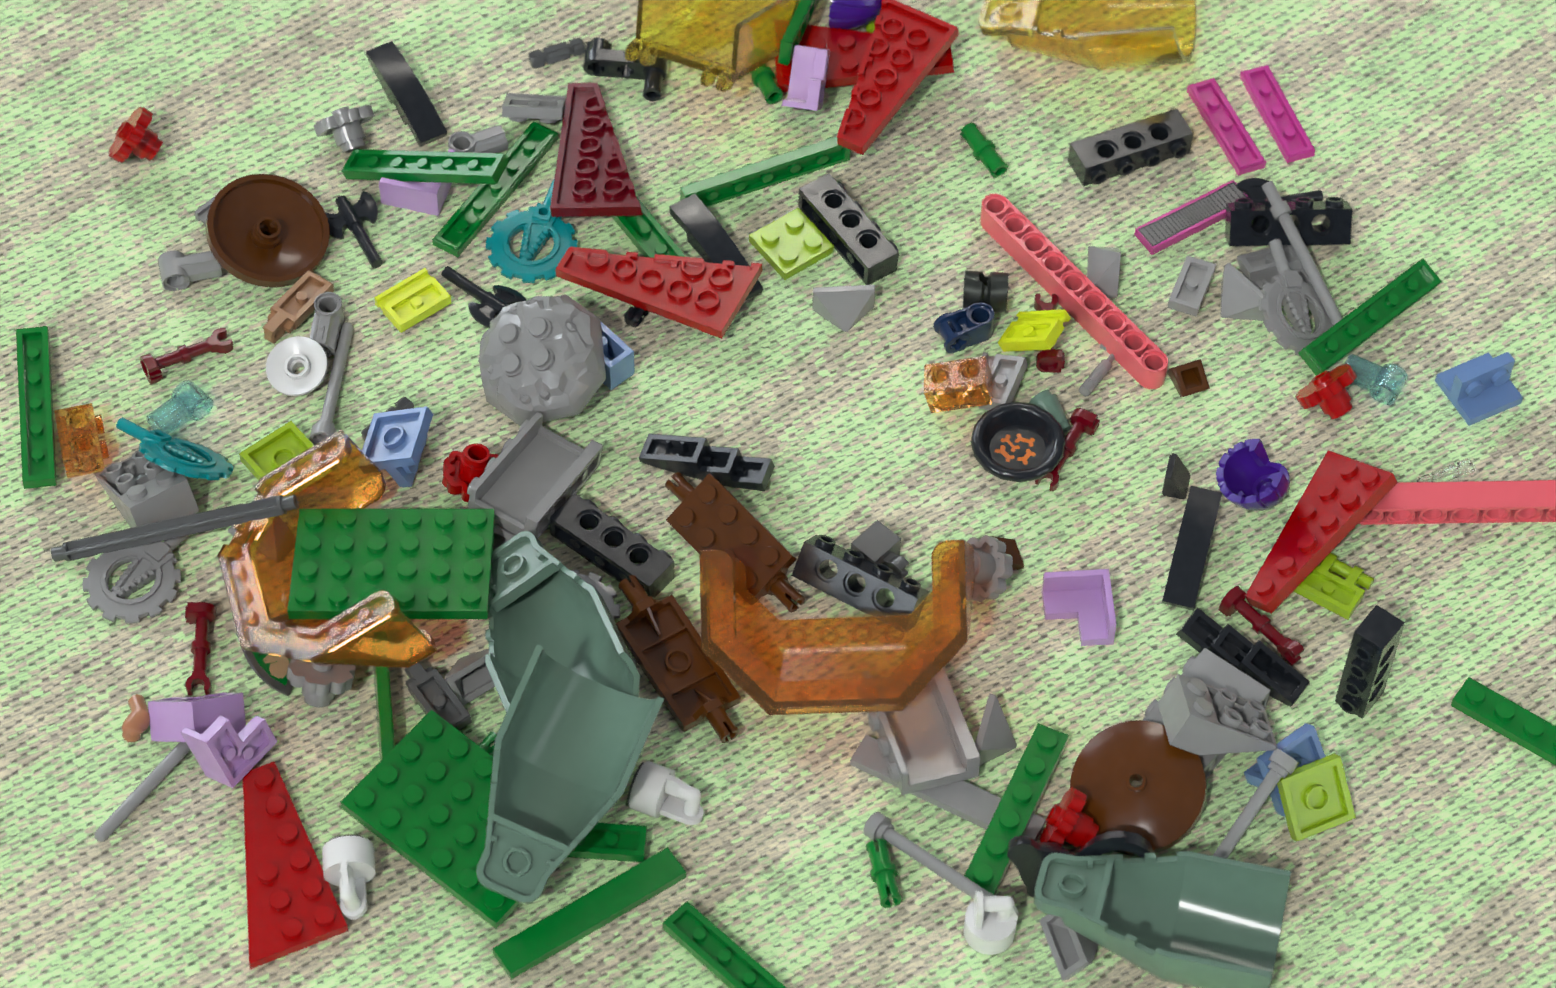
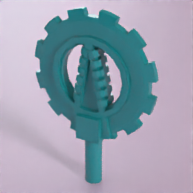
(537, 228)
(178, 454)

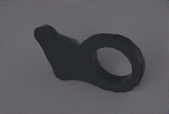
(1029, 854)

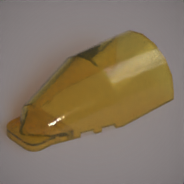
(1096, 31)

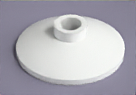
(289, 356)

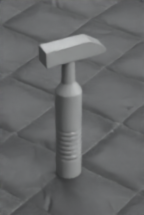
(1097, 375)

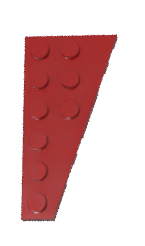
(845, 56)
(894, 64)
(671, 286)
(285, 884)

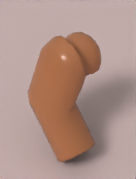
(137, 720)

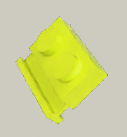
(413, 300)
(1034, 330)

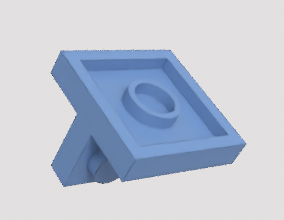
(1480, 387)
(397, 442)
(1301, 745)

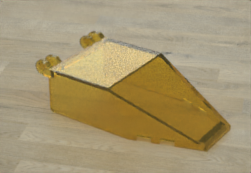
(711, 35)

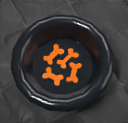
(1018, 442)

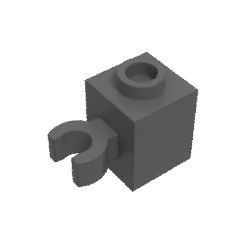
(881, 546)

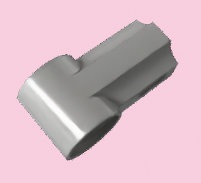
(485, 141)
(180, 269)
(325, 325)

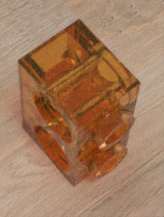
(958, 384)
(80, 440)

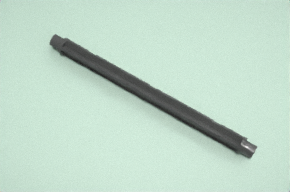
(175, 527)

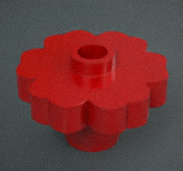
(135, 138)
(1329, 391)
(463, 467)
(1068, 822)

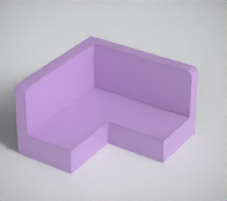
(807, 78)
(415, 196)
(1085, 597)
(173, 714)
(225, 753)

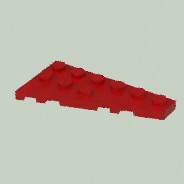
(1326, 513)

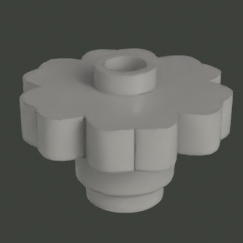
(346, 126)
(991, 567)
(320, 681)

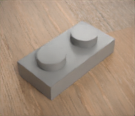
(1191, 286)

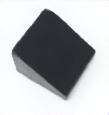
(1176, 478)

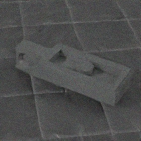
(434, 694)

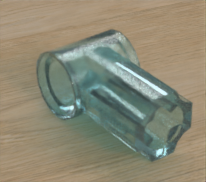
(1382, 382)
(186, 403)

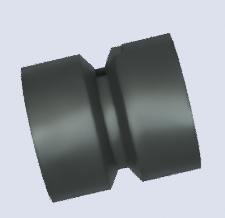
(986, 289)

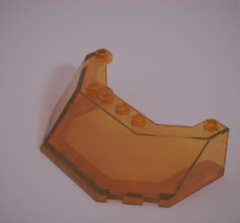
(260, 567)
(834, 661)

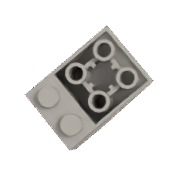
(146, 491)
(1213, 719)

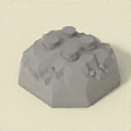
(542, 359)

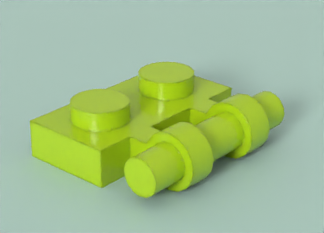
(1333, 591)

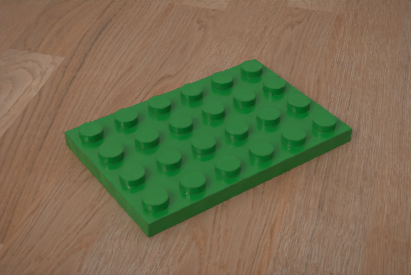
(425, 558)
(433, 810)

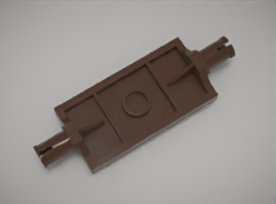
(717, 521)
(673, 661)

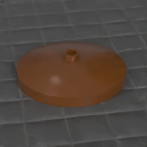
(267, 230)
(1166, 801)

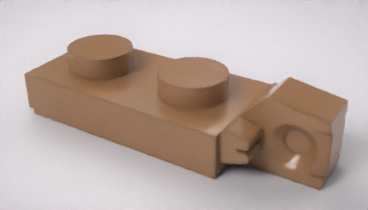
(295, 306)

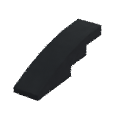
(406, 93)
(708, 235)
(697, 459)
(1192, 548)
(1252, 659)

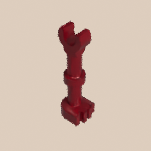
(1054, 359)
(151, 365)
(1082, 422)
(1235, 601)
(200, 614)

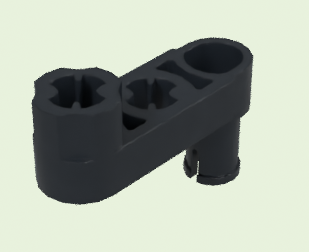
(605, 62)

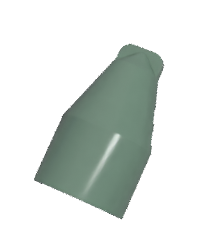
(551, 606)
(556, 772)
(1174, 916)

